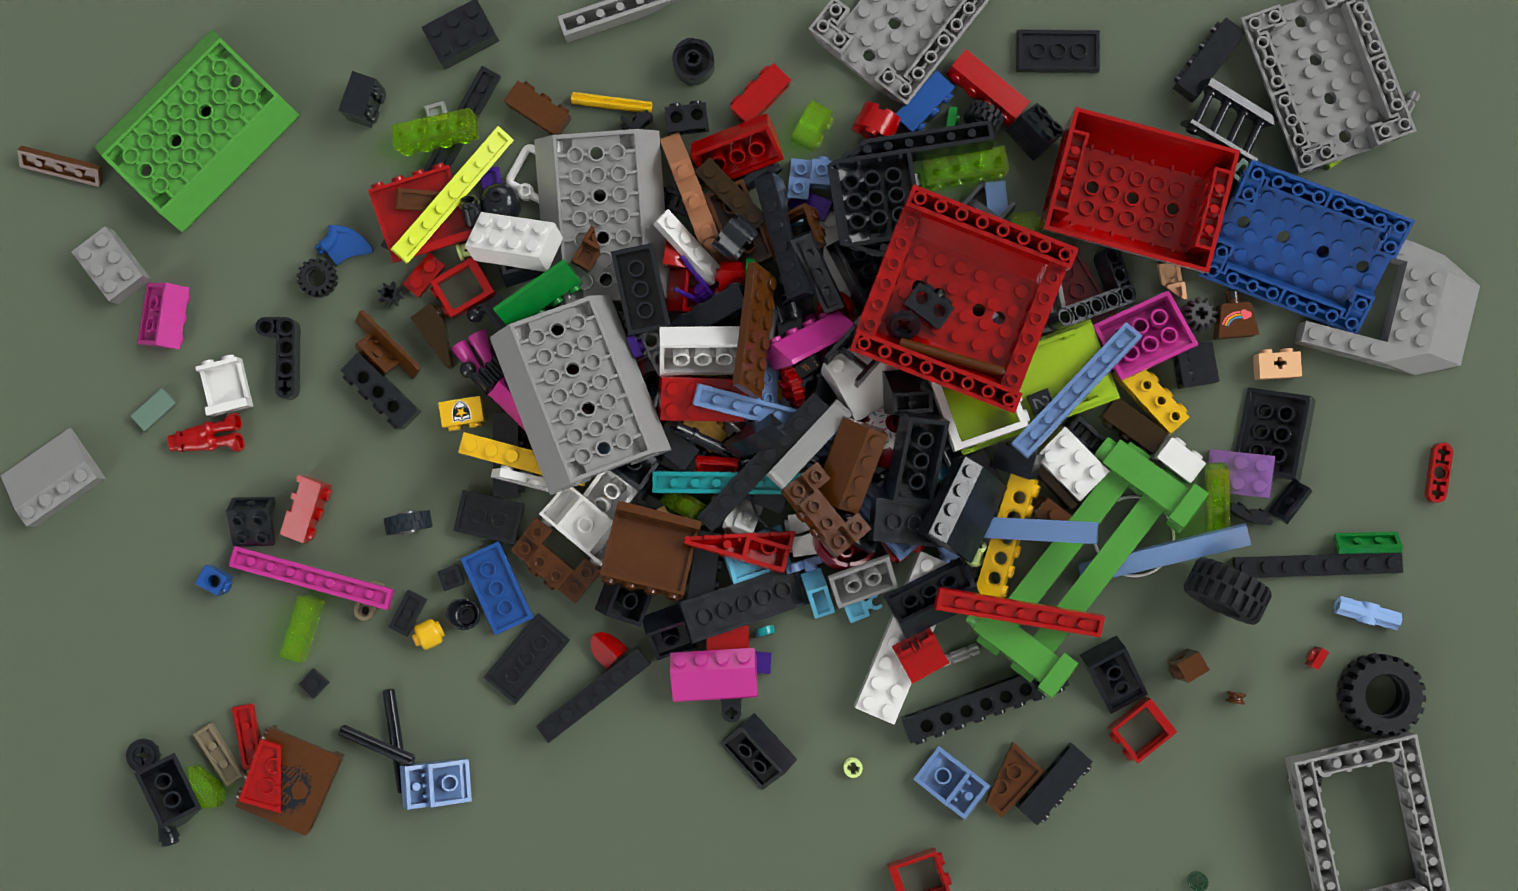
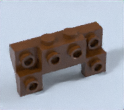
(820, 515)
(551, 566)

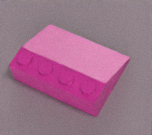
(1162, 332)

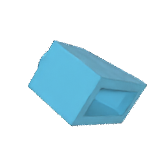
(817, 593)

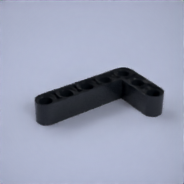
(1118, 288)

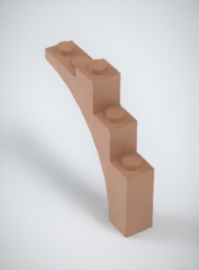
(691, 193)

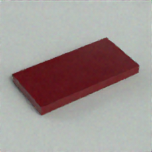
(1080, 285)

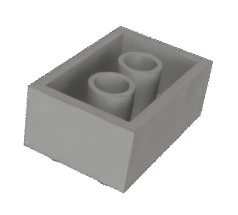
(111, 265)

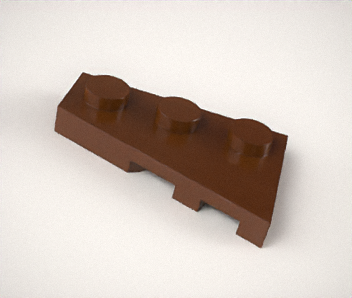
(1013, 780)

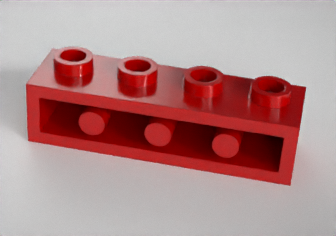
(987, 86)

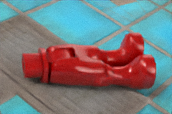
(202, 436)

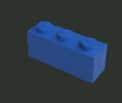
(925, 103)

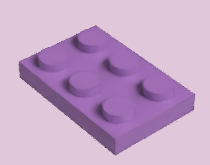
(1247, 472)

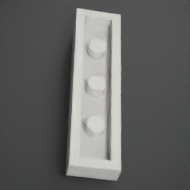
(687, 246)

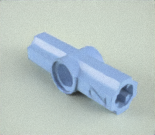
(1367, 613)

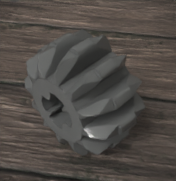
(1201, 307)

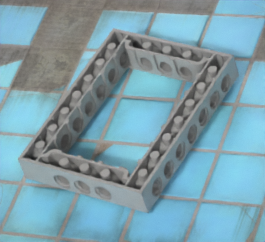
(1414, 799)

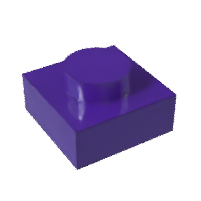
(637, 347)

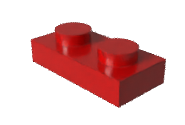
(426, 271)

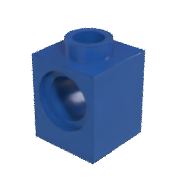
(206, 577)

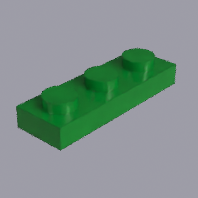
(1367, 542)

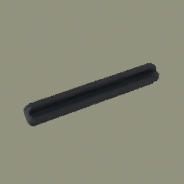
(377, 745)

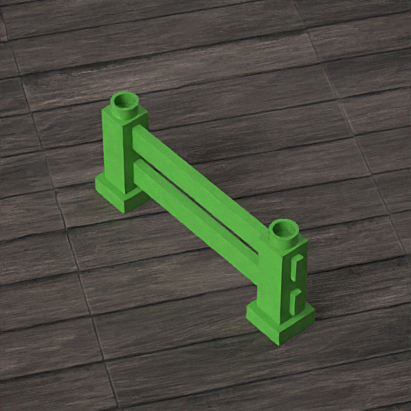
(1159, 492)

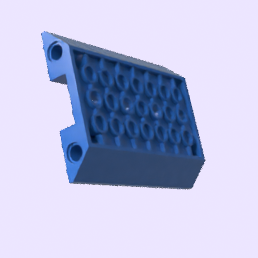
(1290, 270)

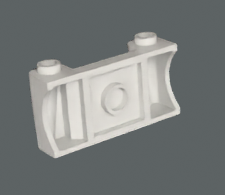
(579, 522)

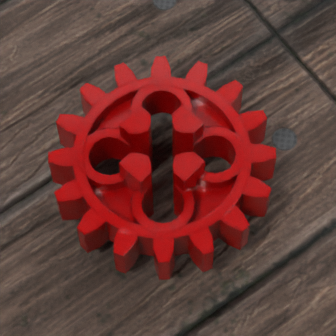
(791, 386)

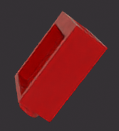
(488, 293)
(1153, 744)
(938, 860)

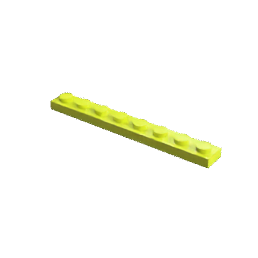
(451, 194)

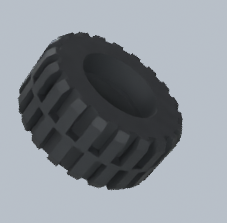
(1227, 590)
(1408, 694)

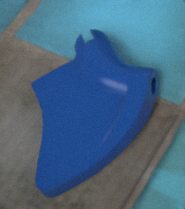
(343, 243)

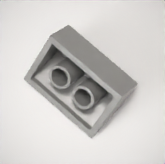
(862, 581)

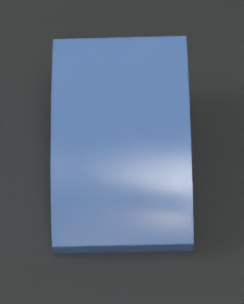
(952, 782)
(435, 783)

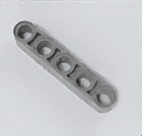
(808, 445)

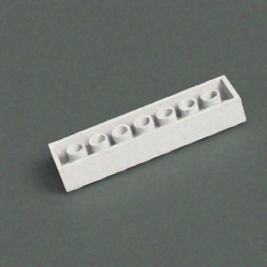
(886, 679)

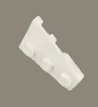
(522, 478)

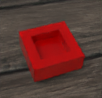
(1316, 657)

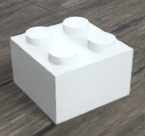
(1178, 459)

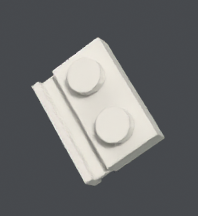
(742, 518)

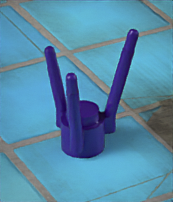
(702, 291)

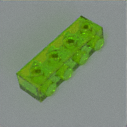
(435, 132)
(964, 168)

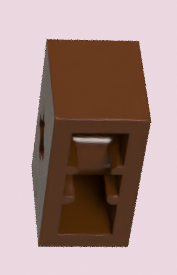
(1187, 666)

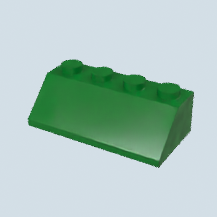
(540, 293)

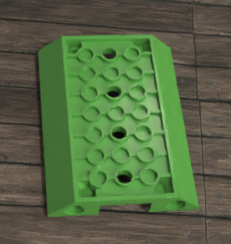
(213, 147)

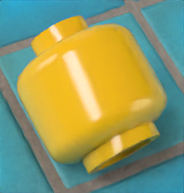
(428, 634)

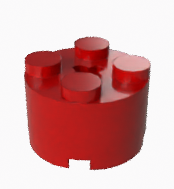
(875, 122)

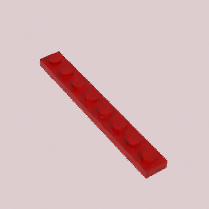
(1019, 612)

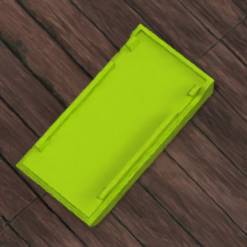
(1053, 366)

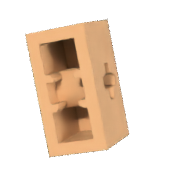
(1289, 366)

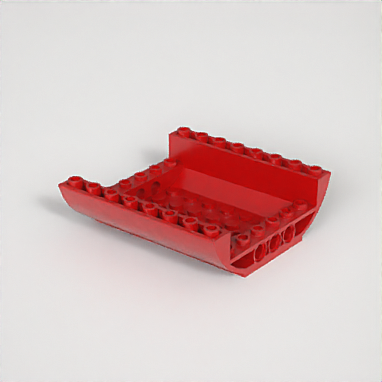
(973, 262)

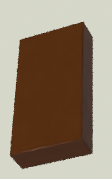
(414, 199)

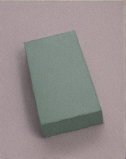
(154, 409)

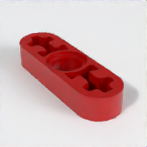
(1435, 456)

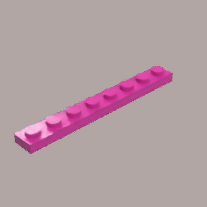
(311, 577)

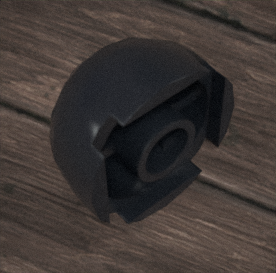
(500, 200)

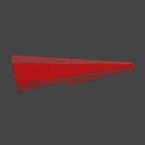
(763, 550)

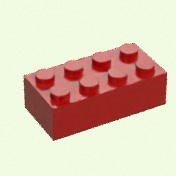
(677, 394)

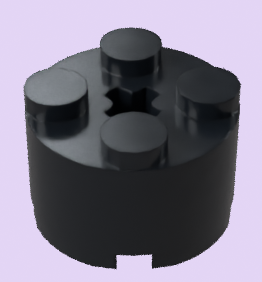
(699, 51)
(734, 236)

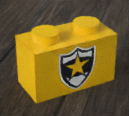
(462, 412)

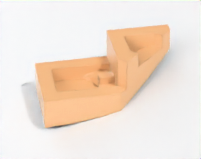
(1171, 278)

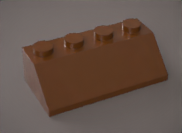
(852, 463)

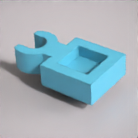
(860, 609)

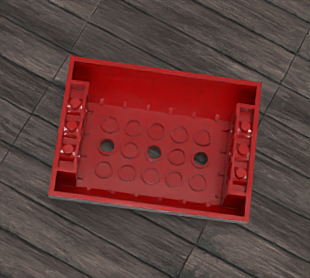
(1156, 168)

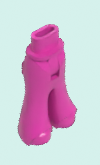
(481, 345)

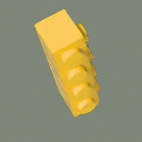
(1154, 400)

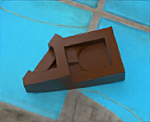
(587, 252)

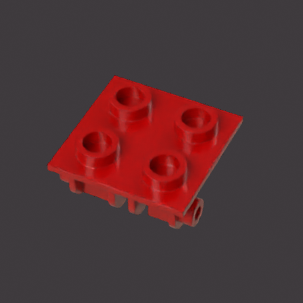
(920, 655)

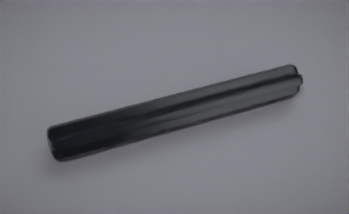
(394, 729)

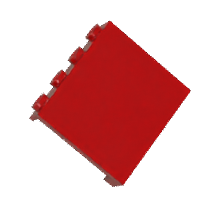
(397, 221)

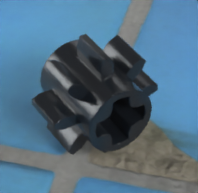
(385, 293)

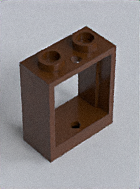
(797, 214)

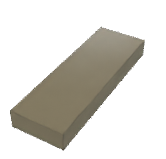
(219, 754)

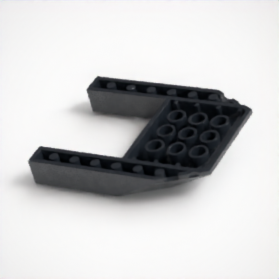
(877, 176)

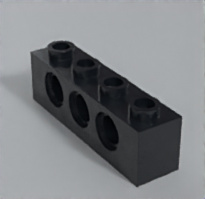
(352, 375)

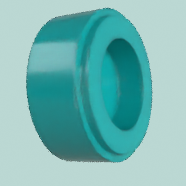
(764, 631)

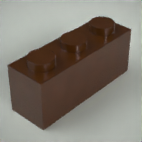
(537, 108)

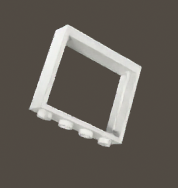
(953, 436)

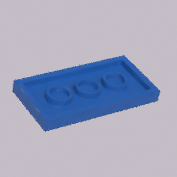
(497, 588)

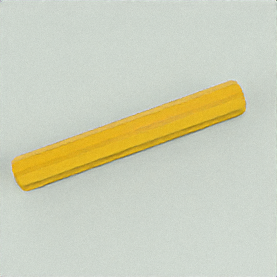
(610, 102)

